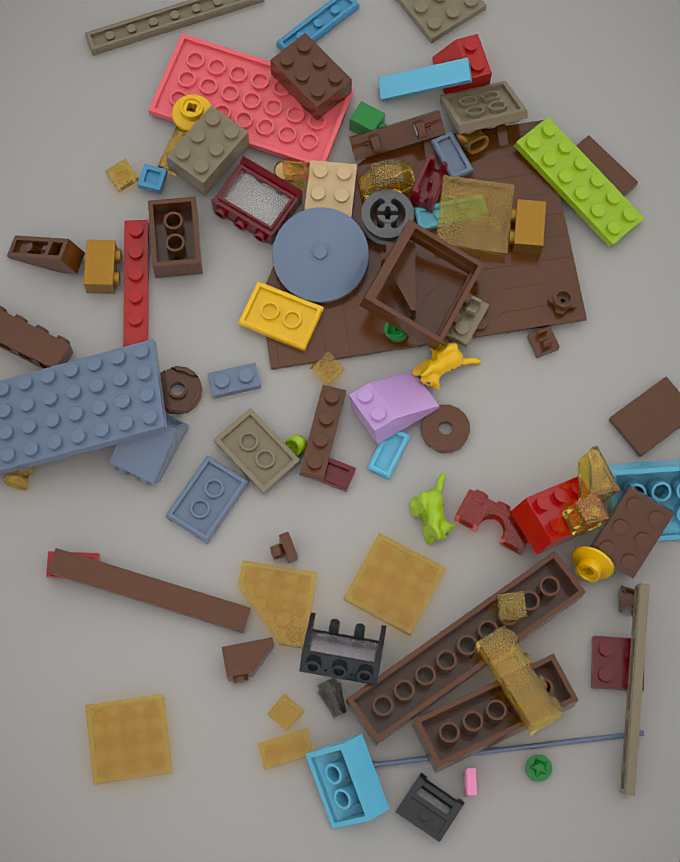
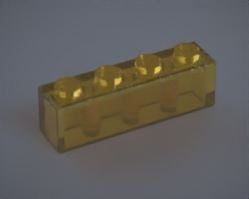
(518, 680)

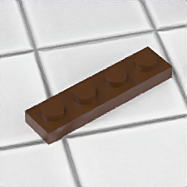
(322, 433)

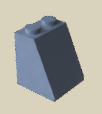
(151, 454)

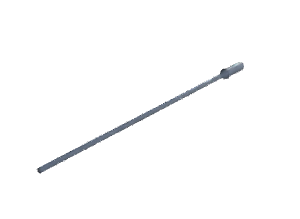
(511, 748)

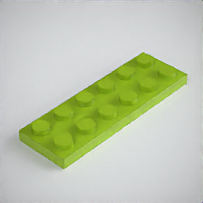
(579, 182)

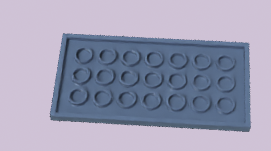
(81, 406)

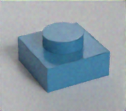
(152, 178)

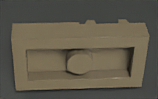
(470, 320)

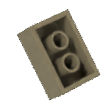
(208, 150)

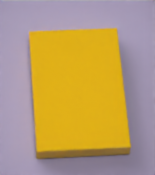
(281, 316)

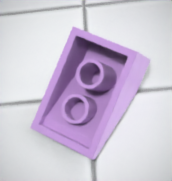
(391, 405)

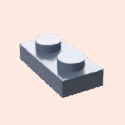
(234, 380)

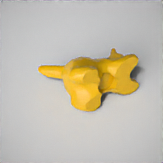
(443, 360)

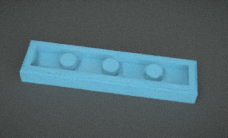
(425, 79)

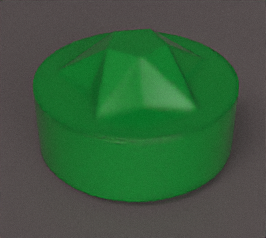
(394, 333)
(538, 768)

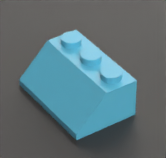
(347, 782)

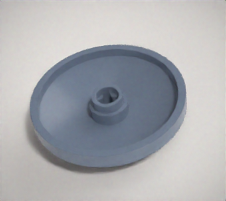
(320, 255)

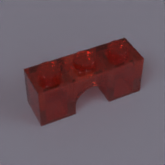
(478, 508)

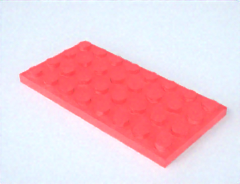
(249, 96)

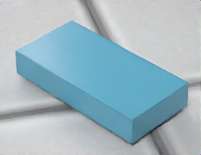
(388, 455)

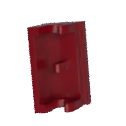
(429, 184)

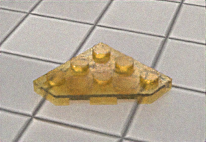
(280, 598)

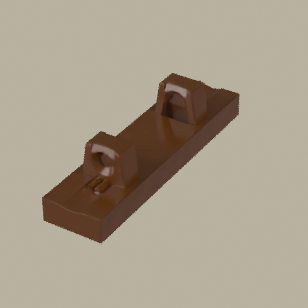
(397, 135)

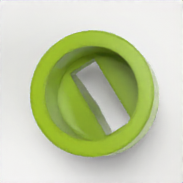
(294, 441)

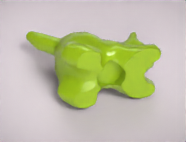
(430, 509)

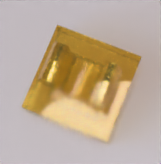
(295, 170)

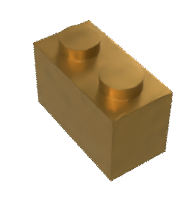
(528, 227)
(101, 266)

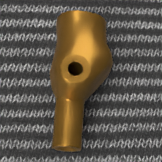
(472, 142)

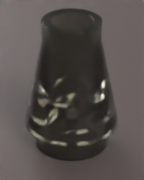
(332, 696)

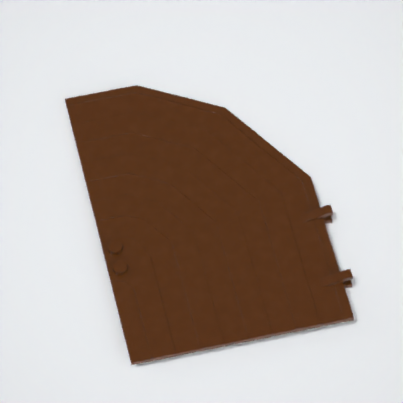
(511, 284)

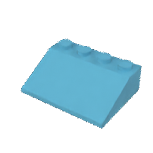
(655, 479)

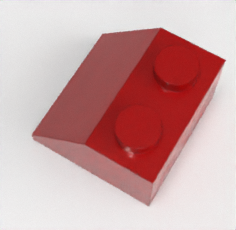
(470, 48)

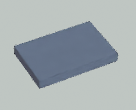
(207, 499)

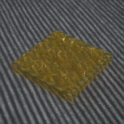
(475, 214)
(394, 584)
(128, 739)

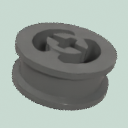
(388, 204)

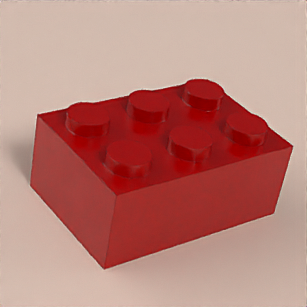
(542, 516)

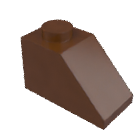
(245, 659)

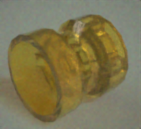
(19, 478)

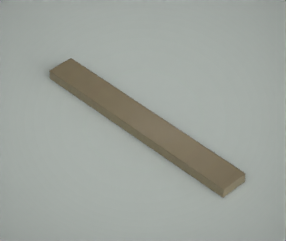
(160, 22)
(634, 689)

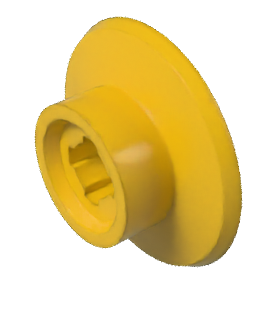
(183, 117)
(592, 564)

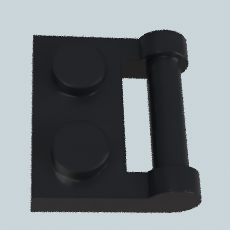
(424, 814)

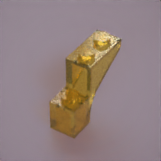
(595, 486)

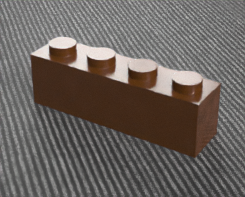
(32, 342)

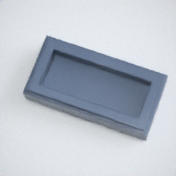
(449, 150)

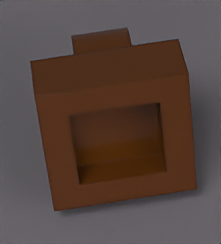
(543, 341)
(286, 548)
(625, 598)

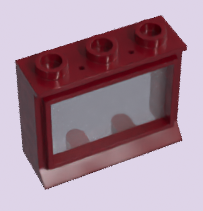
(257, 201)

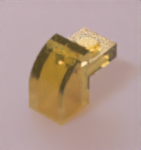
(386, 174)

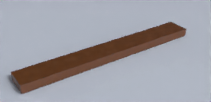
(149, 590)

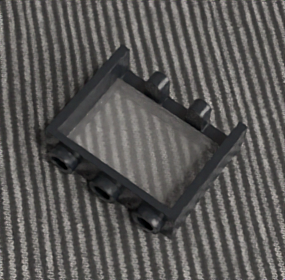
(340, 654)

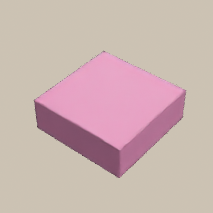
(470, 783)

